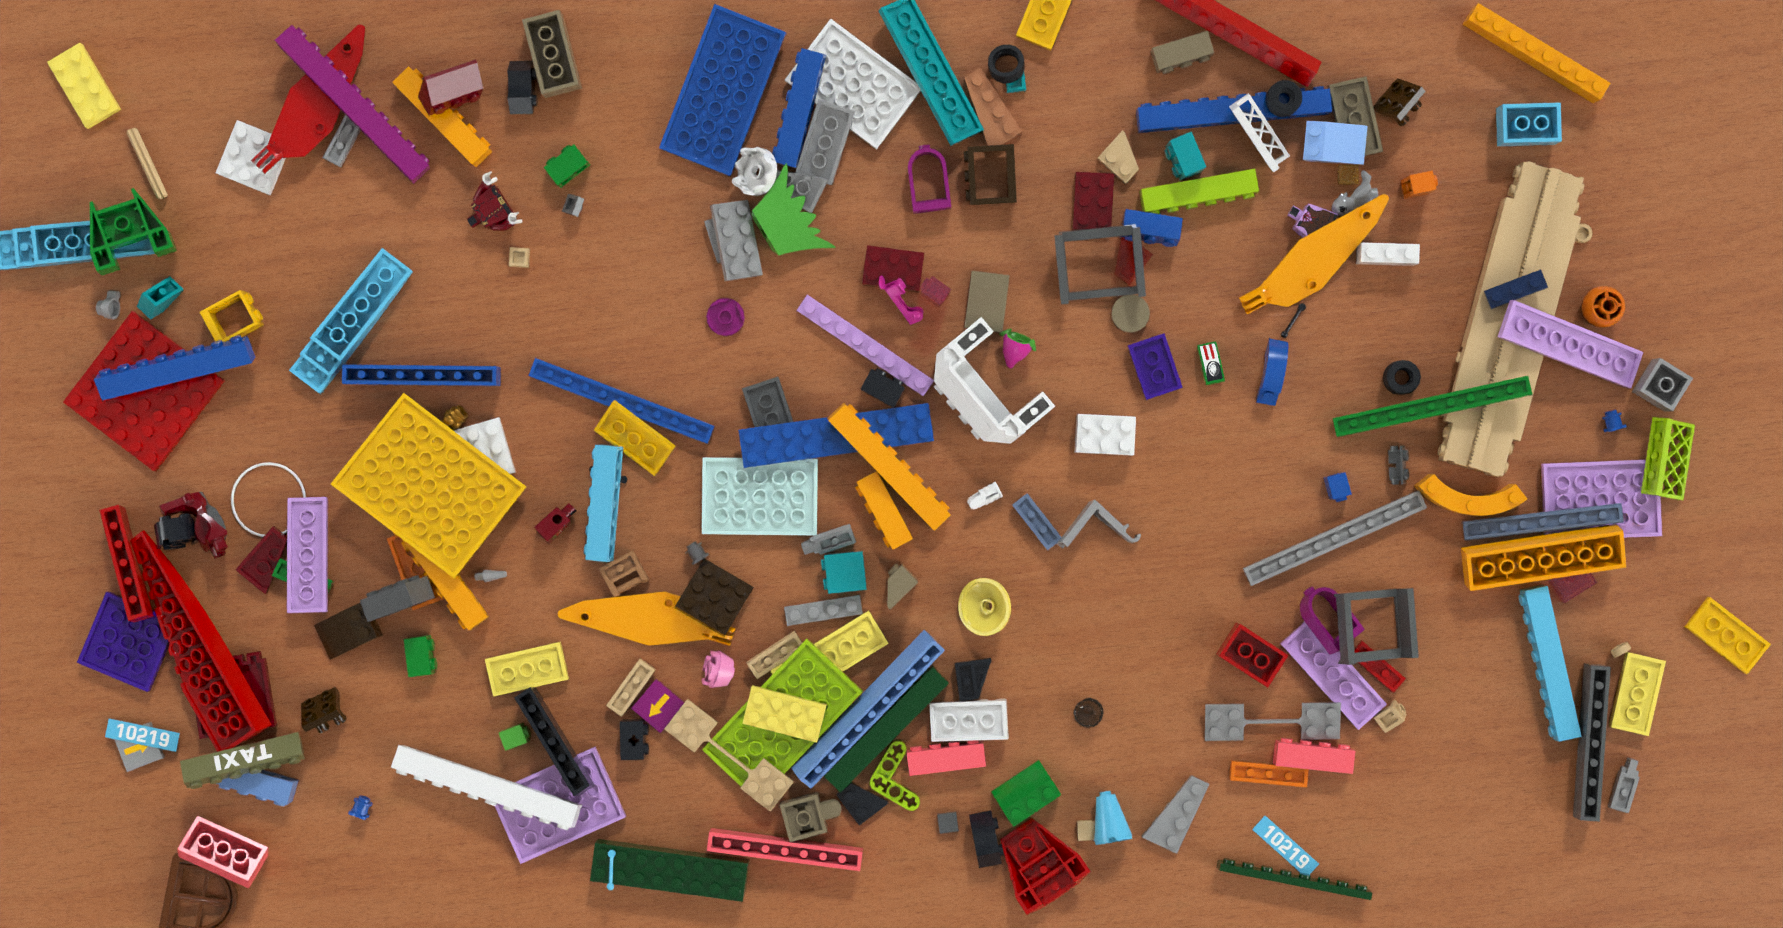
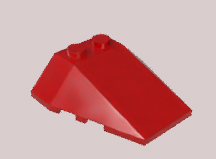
(1040, 865)

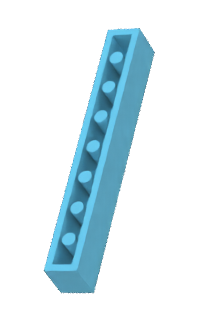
(1550, 663)

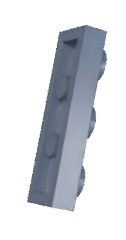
(1037, 521)

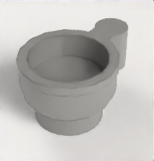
(109, 307)

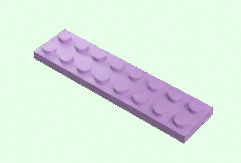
(1570, 344)

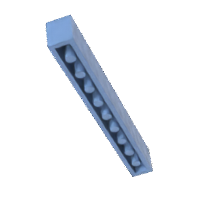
(867, 709)

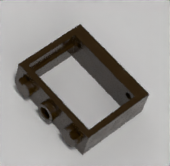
(1010, 170)

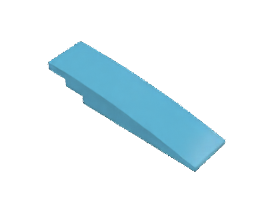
(55, 246)
(350, 321)

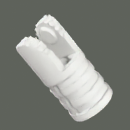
(985, 496)

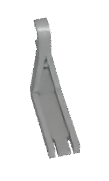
(1102, 514)

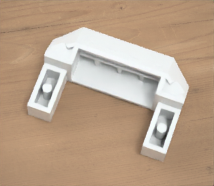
(974, 398)

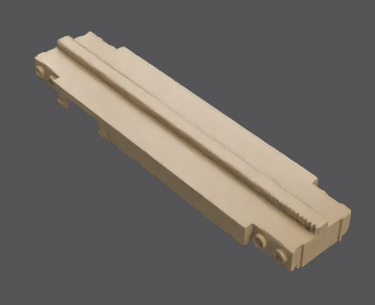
(1529, 234)

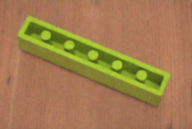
(1199, 191)

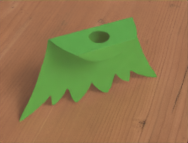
(783, 223)

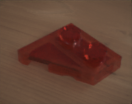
(1125, 261)

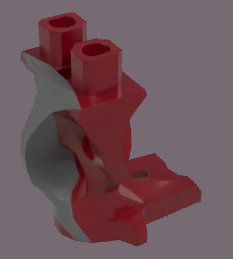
(208, 525)

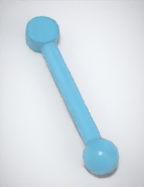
(610, 886)

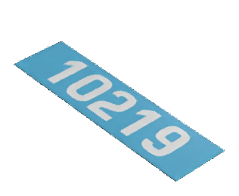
(142, 735)
(1285, 846)

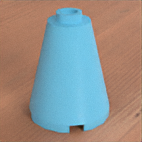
(1110, 820)

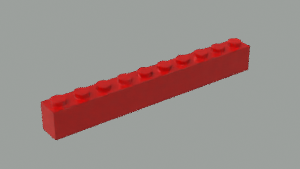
(1248, 37)

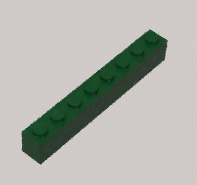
(886, 728)

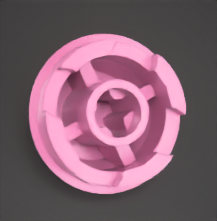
(718, 669)

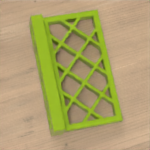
(1658, 458)

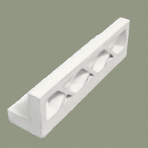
(1255, 138)

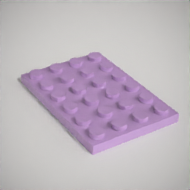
(1603, 484)
(599, 809)

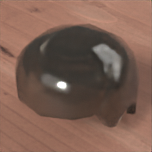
(1088, 713)

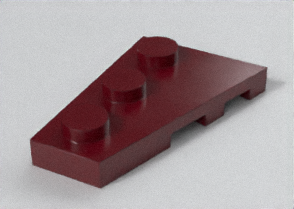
(263, 559)

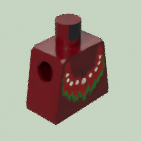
(549, 529)

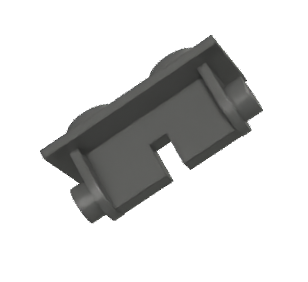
(1399, 472)

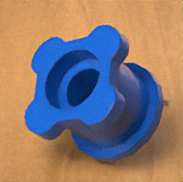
(1613, 421)
(361, 807)

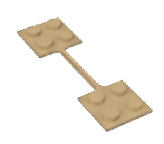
(763, 784)

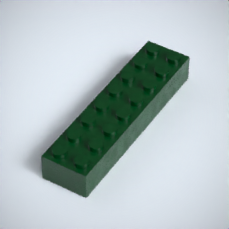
(671, 870)

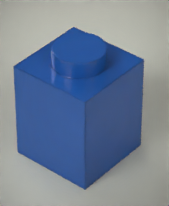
(1337, 486)

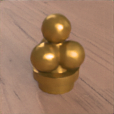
(455, 417)

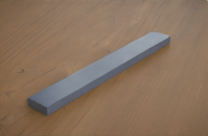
(1543, 521)

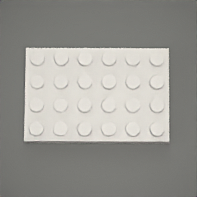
(861, 82)

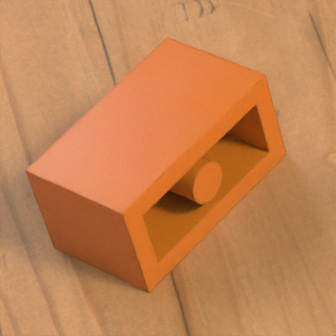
(1419, 184)

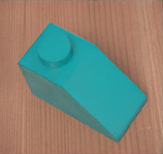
(159, 297)

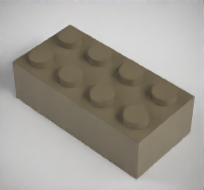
(552, 54)

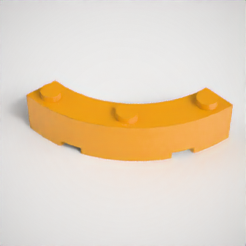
(1460, 503)

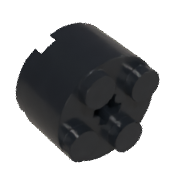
(175, 532)

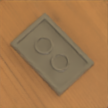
(987, 299)

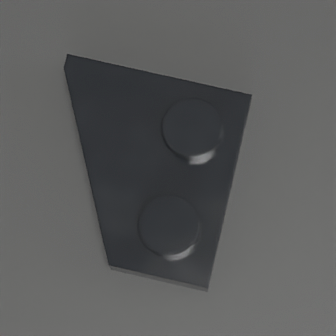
(971, 677)
(861, 802)

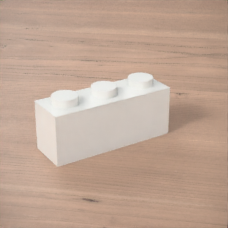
(1388, 254)

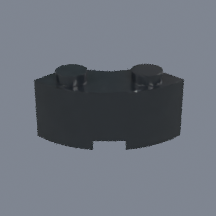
(521, 87)
(985, 839)

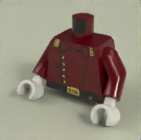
(491, 207)

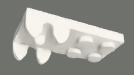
(969, 720)

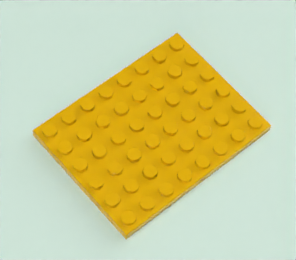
(428, 485)

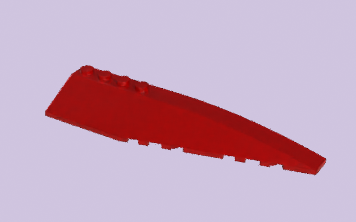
(202, 658)

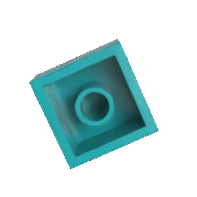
(1185, 156)

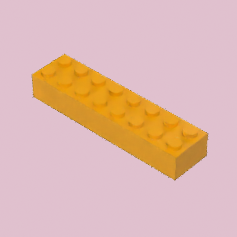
(1543, 557)

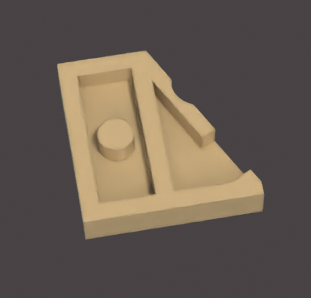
(1119, 158)

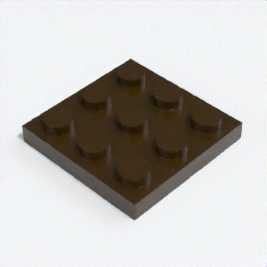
(714, 597)

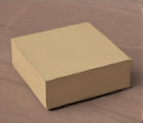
(519, 257)
(1085, 830)

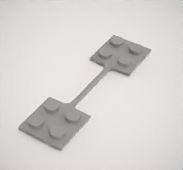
(1317, 721)

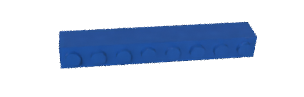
(174, 368)
(421, 375)

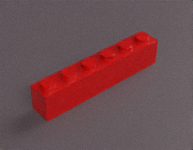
(125, 563)

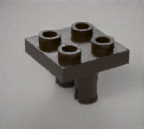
(1399, 99)
(321, 709)

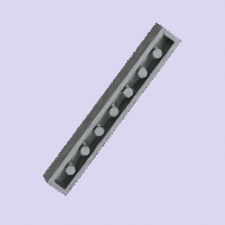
(1592, 743)

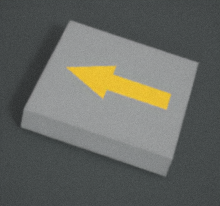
(138, 755)

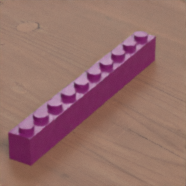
(352, 104)

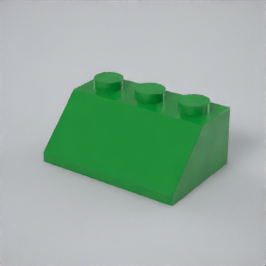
(1026, 793)

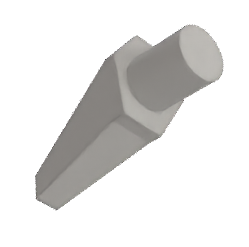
(490, 575)

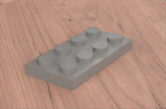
(825, 140)
(736, 240)

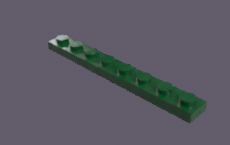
(1302, 880)

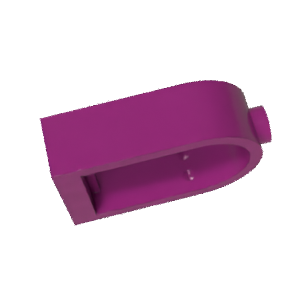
(935, 204)
(1330, 644)

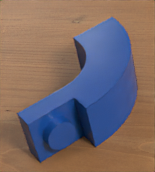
(1274, 372)

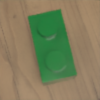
(566, 165)
(420, 655)

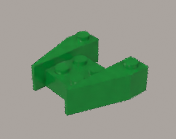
(123, 226)

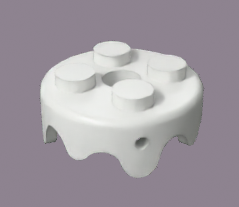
(747, 167)

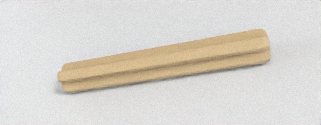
(147, 163)

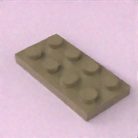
(1353, 105)

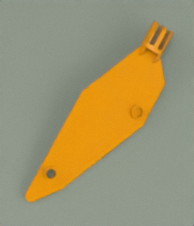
(1315, 258)
(643, 619)

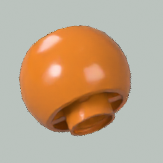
(1607, 294)

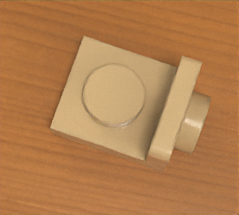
(1391, 716)

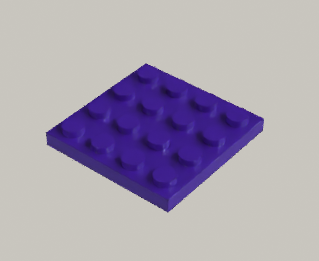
(123, 647)

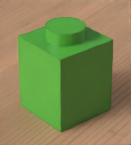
(515, 736)

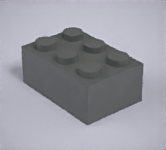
(396, 597)

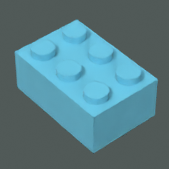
(1528, 124)

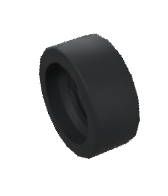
(1006, 50)

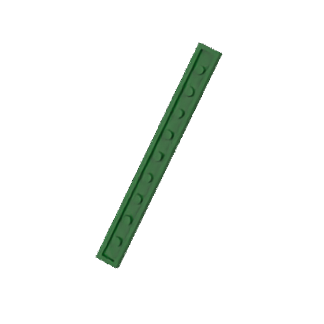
(1432, 406)

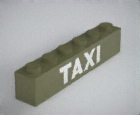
(242, 760)

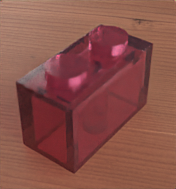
(935, 291)

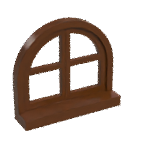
(173, 895)

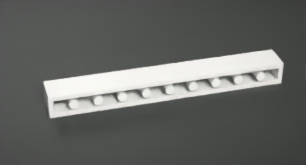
(486, 786)

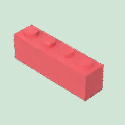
(1314, 757)
(945, 758)

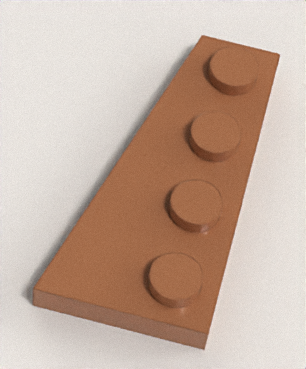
(991, 111)

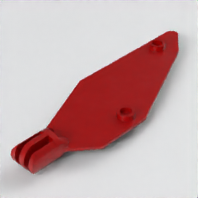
(308, 111)

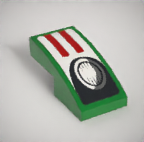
(1211, 363)

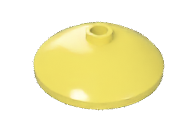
(975, 608)

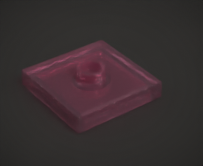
(1571, 586)

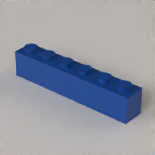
(799, 107)

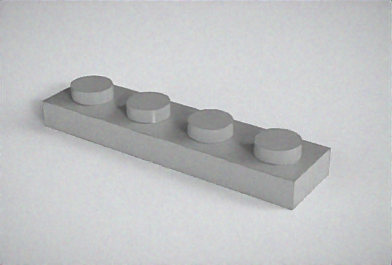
(823, 610)

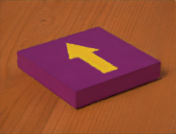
(658, 705)

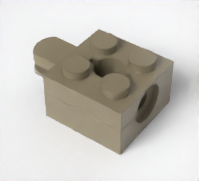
(807, 815)

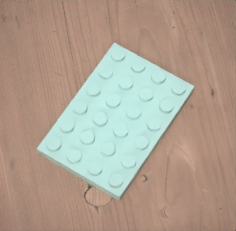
(759, 498)

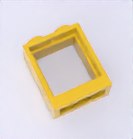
(213, 324)

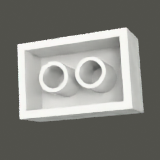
(1105, 434)

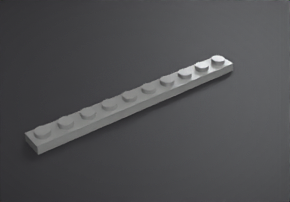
(1334, 538)

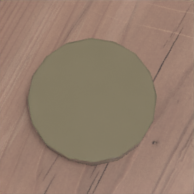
(1130, 313)

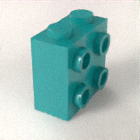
(844, 572)

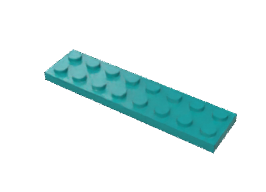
(931, 70)

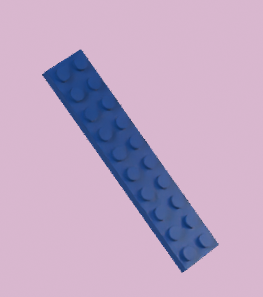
(820, 438)

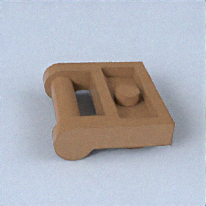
(620, 568)

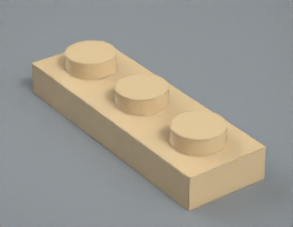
(774, 655)
(631, 687)

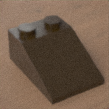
(346, 631)

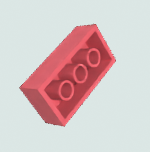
(223, 852)

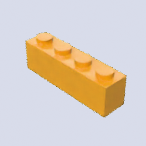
(886, 513)

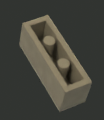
(1182, 52)

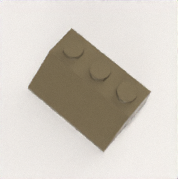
(899, 584)

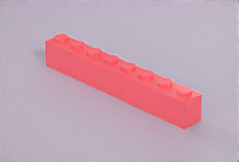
(783, 850)

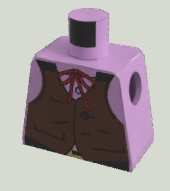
(1310, 219)

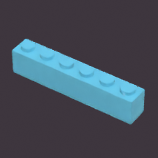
(603, 503)

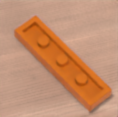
(1268, 774)

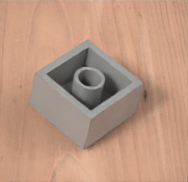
(1662, 385)

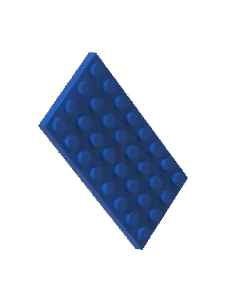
(722, 90)

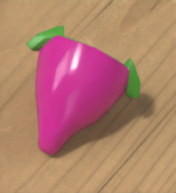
(1016, 347)

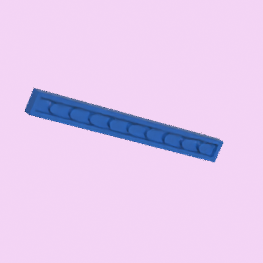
(606, 395)

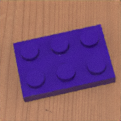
(1154, 366)

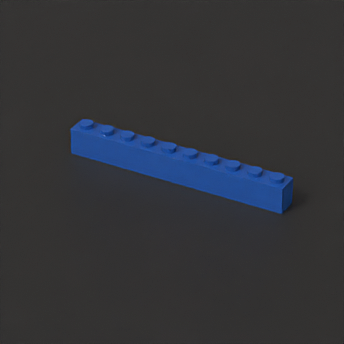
(1217, 112)

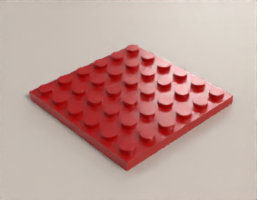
(149, 420)

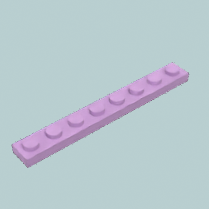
(865, 345)

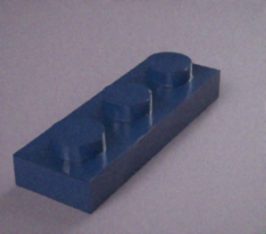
(1516, 289)

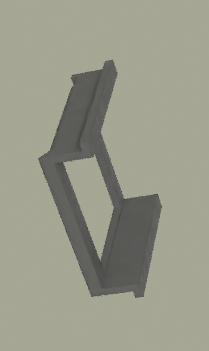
(1096, 233)
(1405, 626)

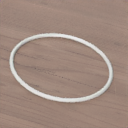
(239, 478)

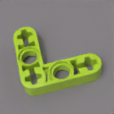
(886, 776)

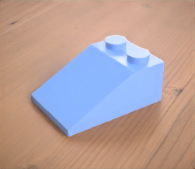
(1335, 142)

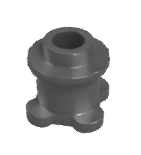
(696, 552)

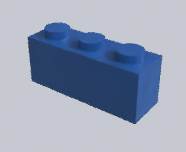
(1154, 227)

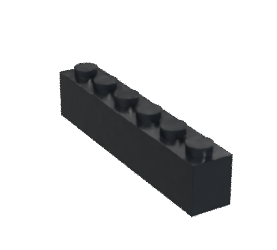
(554, 741)

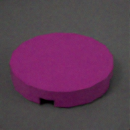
(725, 317)

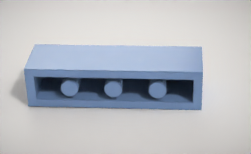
(264, 786)

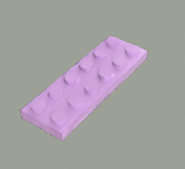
(307, 555)
(1337, 681)

